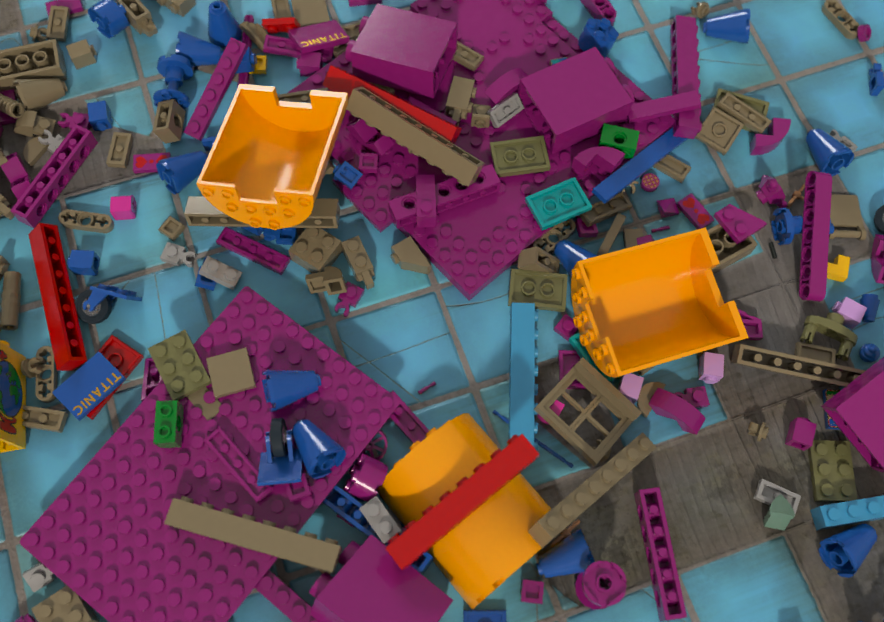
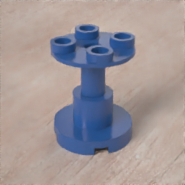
(175, 70)
(787, 225)

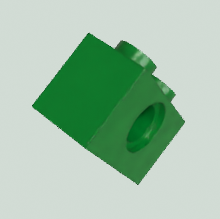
(626, 137)
(168, 424)

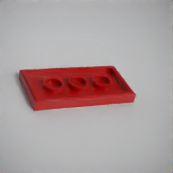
(122, 358)

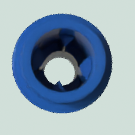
(872, 303)

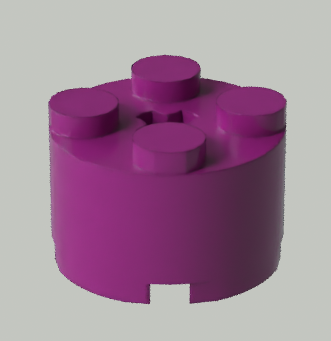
(366, 477)

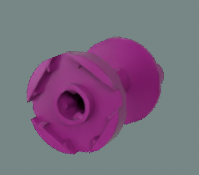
(601, 585)

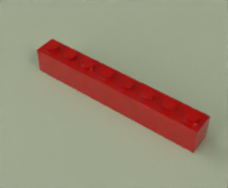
(342, 81)
(57, 297)
(462, 502)

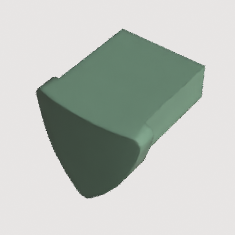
(779, 514)

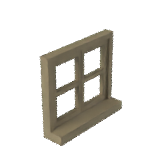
(604, 393)

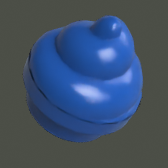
(869, 353)

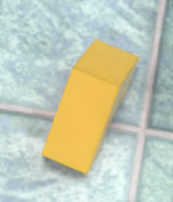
(839, 269)

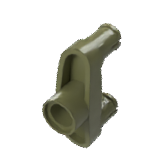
(832, 327)

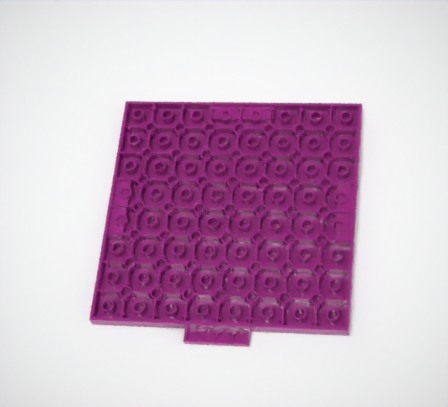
(487, 234)

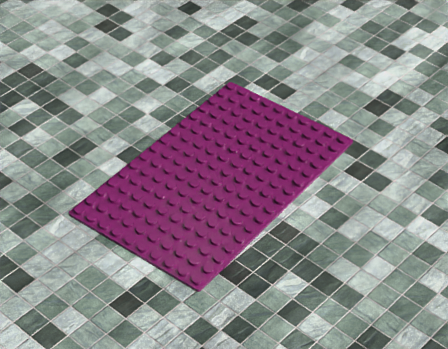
(109, 526)

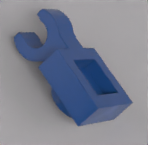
(283, 236)

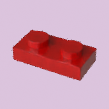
(276, 25)

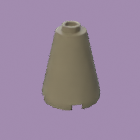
(39, 92)

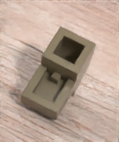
(32, 124)
(329, 280)

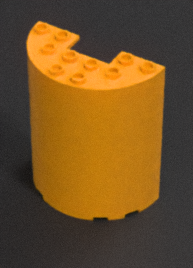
(271, 156)
(652, 304)
(491, 539)

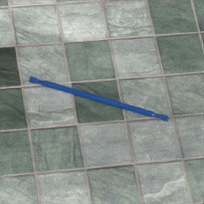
(539, 443)

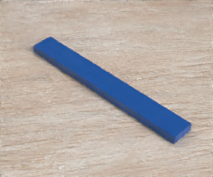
(637, 166)

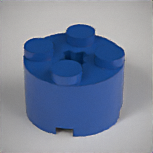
(109, 17)
(598, 34)

